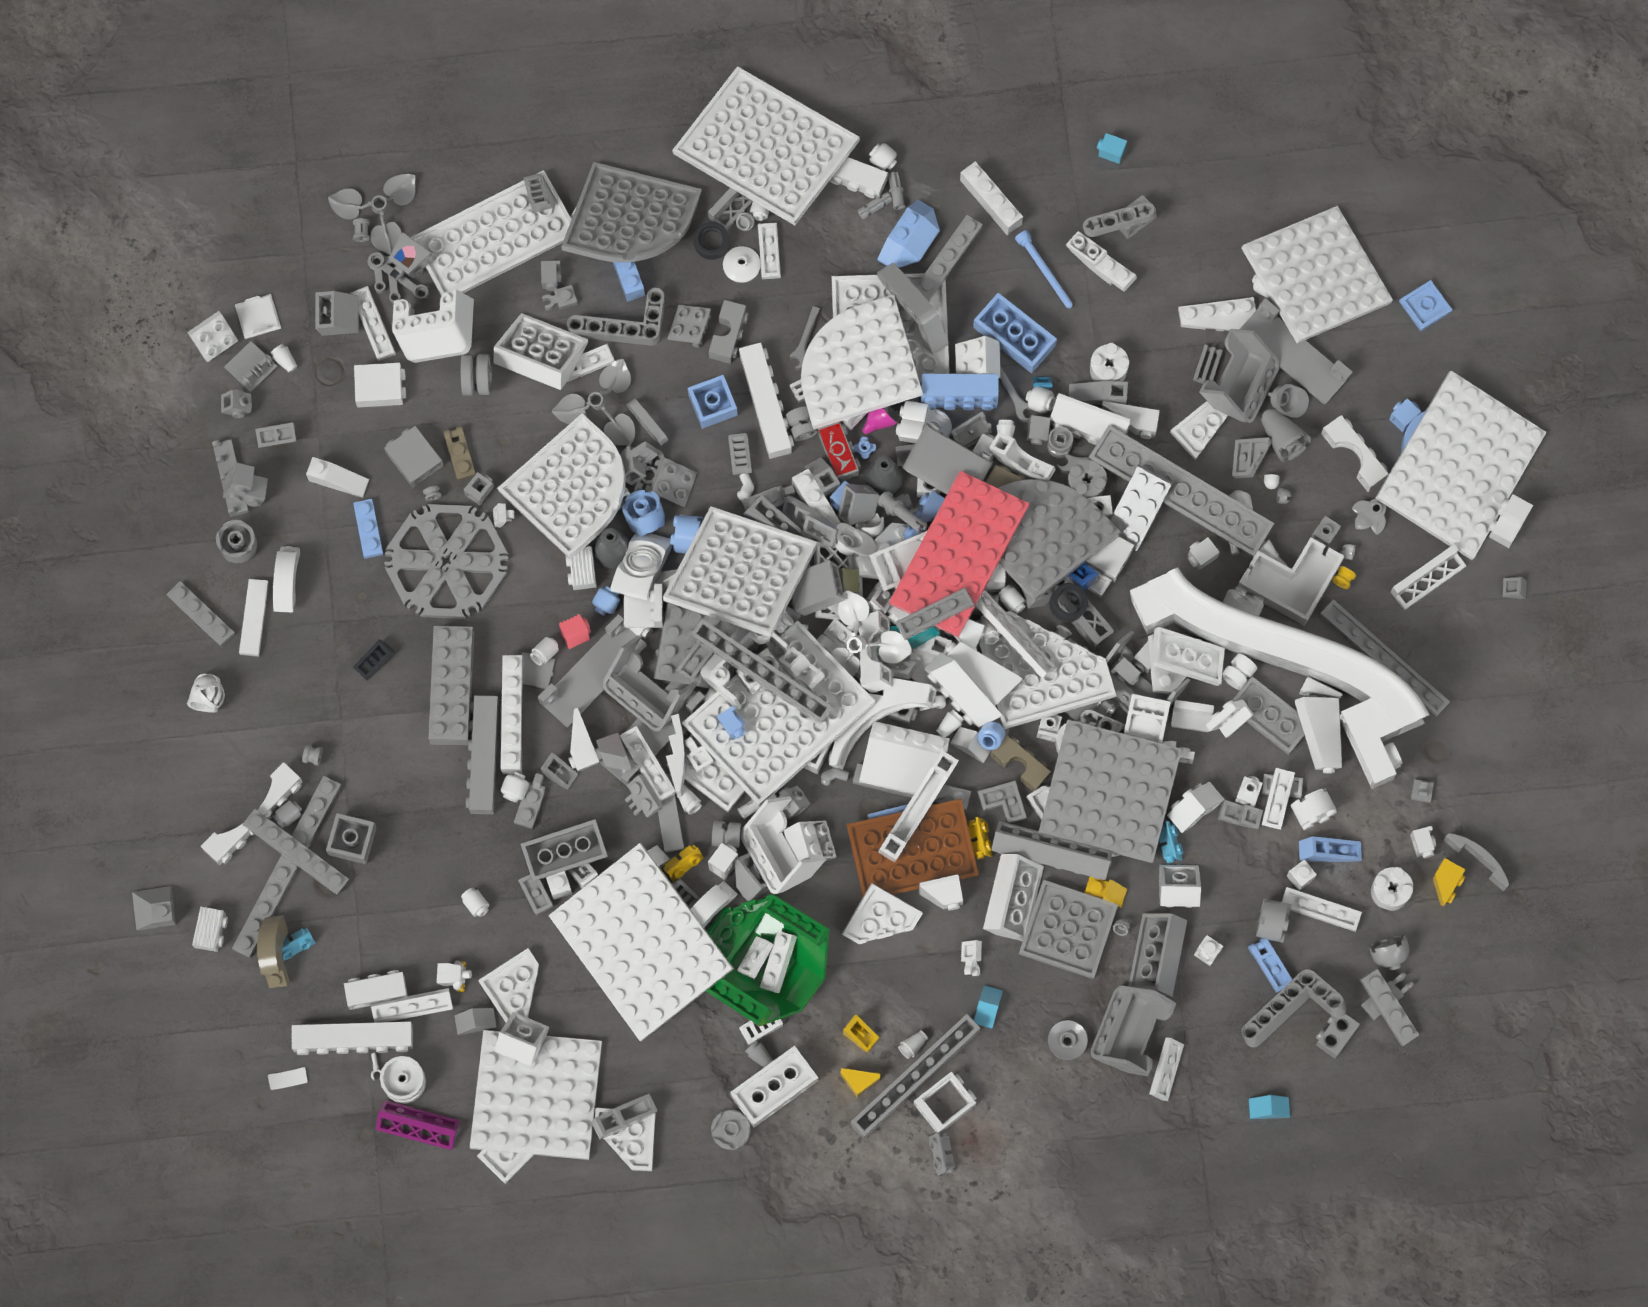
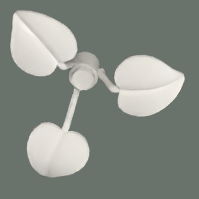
(892, 644)

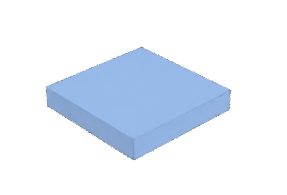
(1425, 305)

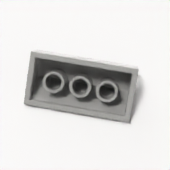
(564, 850)
(1158, 953)

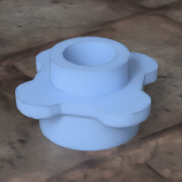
(864, 453)

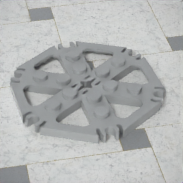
(460, 561)

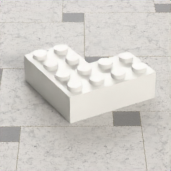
(1293, 590)

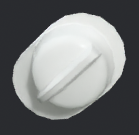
(853, 541)

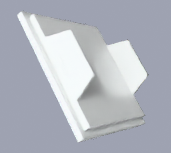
(257, 316)

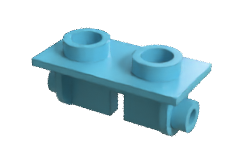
(1173, 849)
(301, 941)

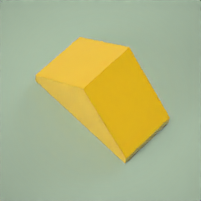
(860, 1033)
(859, 1080)

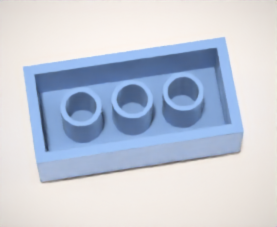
(1016, 333)
(960, 391)

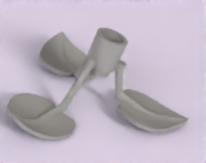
(348, 201)
(613, 377)

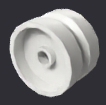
(404, 1068)

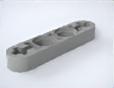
(1119, 223)

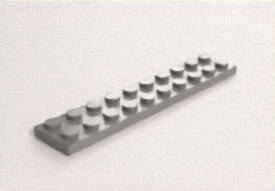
(1187, 494)

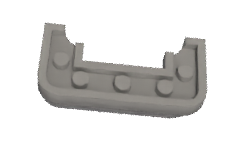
(940, 459)

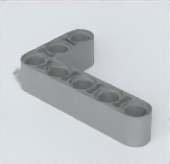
(916, 305)
(624, 326)
(1291, 1004)

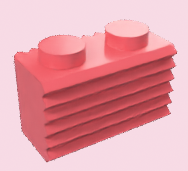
(575, 631)

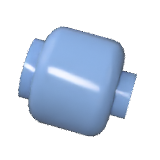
(606, 601)
(991, 735)

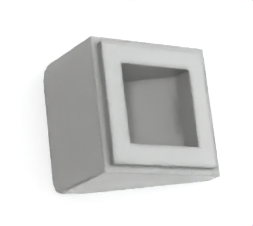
(1514, 587)

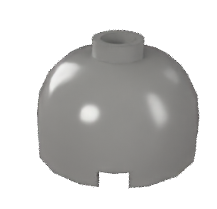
(1390, 952)

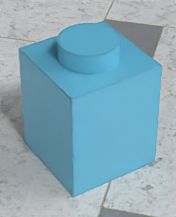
(1111, 148)

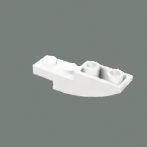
(1099, 262)

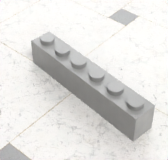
(483, 755)
(1052, 850)

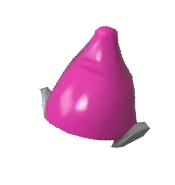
(881, 419)

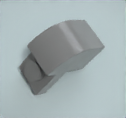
(634, 461)

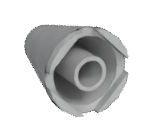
(1286, 436)

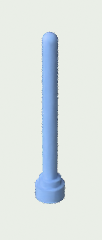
(1024, 239)

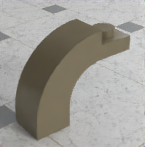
(269, 951)

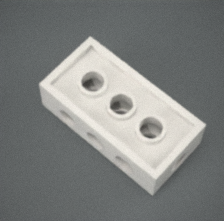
(774, 1073)

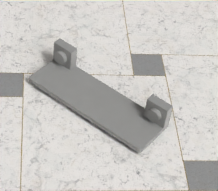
(1300, 359)
(586, 677)
(657, 739)

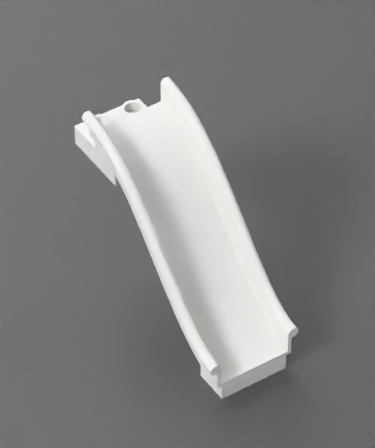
(1387, 700)

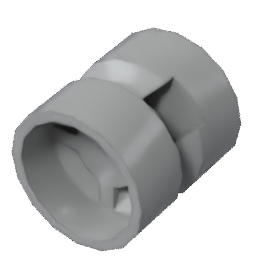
(801, 424)
(1060, 442)
(726, 834)

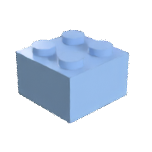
(712, 401)

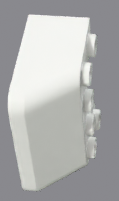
(437, 332)

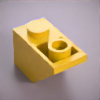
(1446, 879)

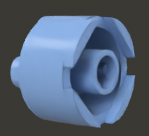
(643, 512)
(685, 531)

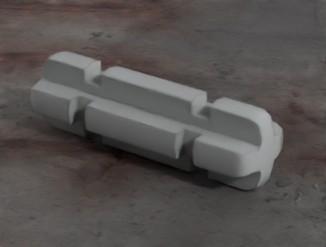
(875, 205)

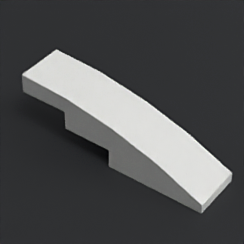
(678, 758)

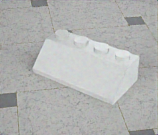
(1085, 419)
(961, 691)
(1013, 896)

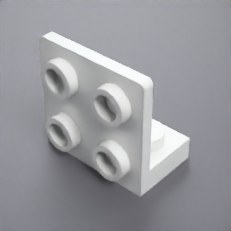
(644, 613)

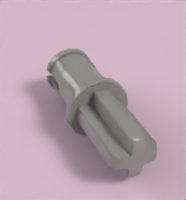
(896, 190)

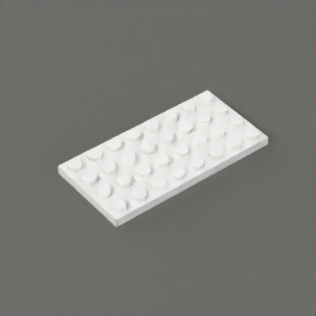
(493, 237)

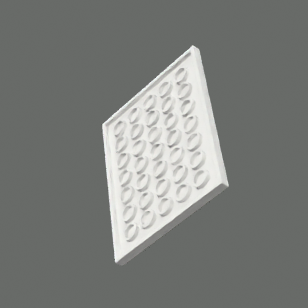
(766, 145)
(1460, 465)
(777, 735)
(641, 942)

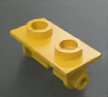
(979, 829)
(690, 857)

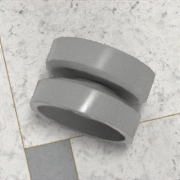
(479, 374)

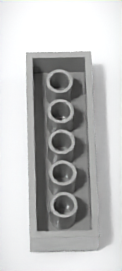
(451, 685)

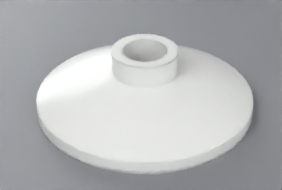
(746, 271)

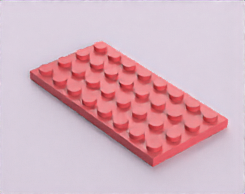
(960, 548)

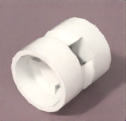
(1239, 671)

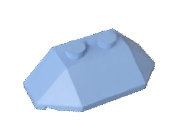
(910, 236)

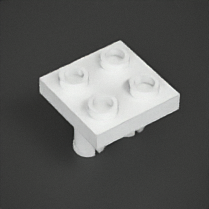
(212, 336)

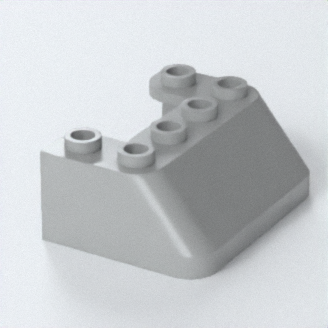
(1244, 378)
(1128, 1028)

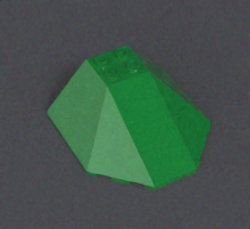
(734, 934)

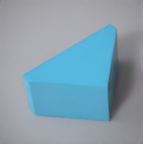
(988, 1006)
(1269, 1107)

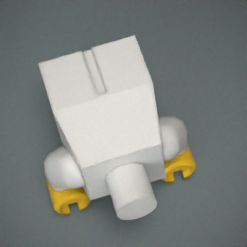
(453, 975)

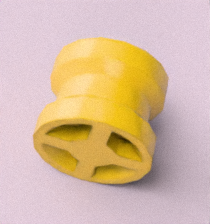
(1344, 577)

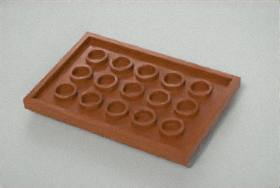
(934, 851)

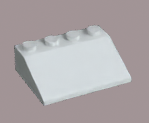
(539, 351)
(900, 757)

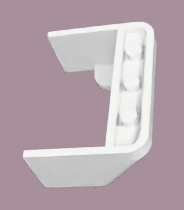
(716, 671)
(772, 852)

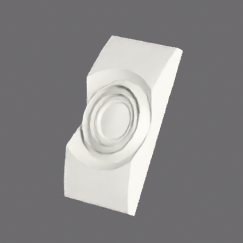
(894, 560)
(641, 565)
(1147, 718)

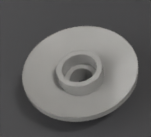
(1070, 1030)

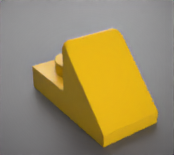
(1106, 890)

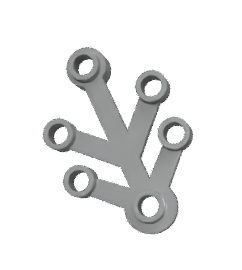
(416, 289)

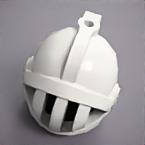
(206, 693)

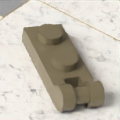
(459, 454)

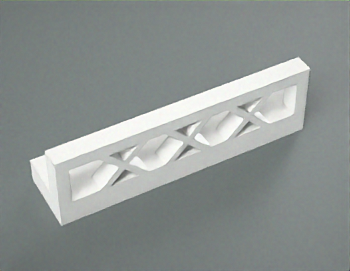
(1427, 569)

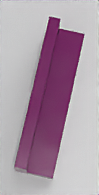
(417, 1120)

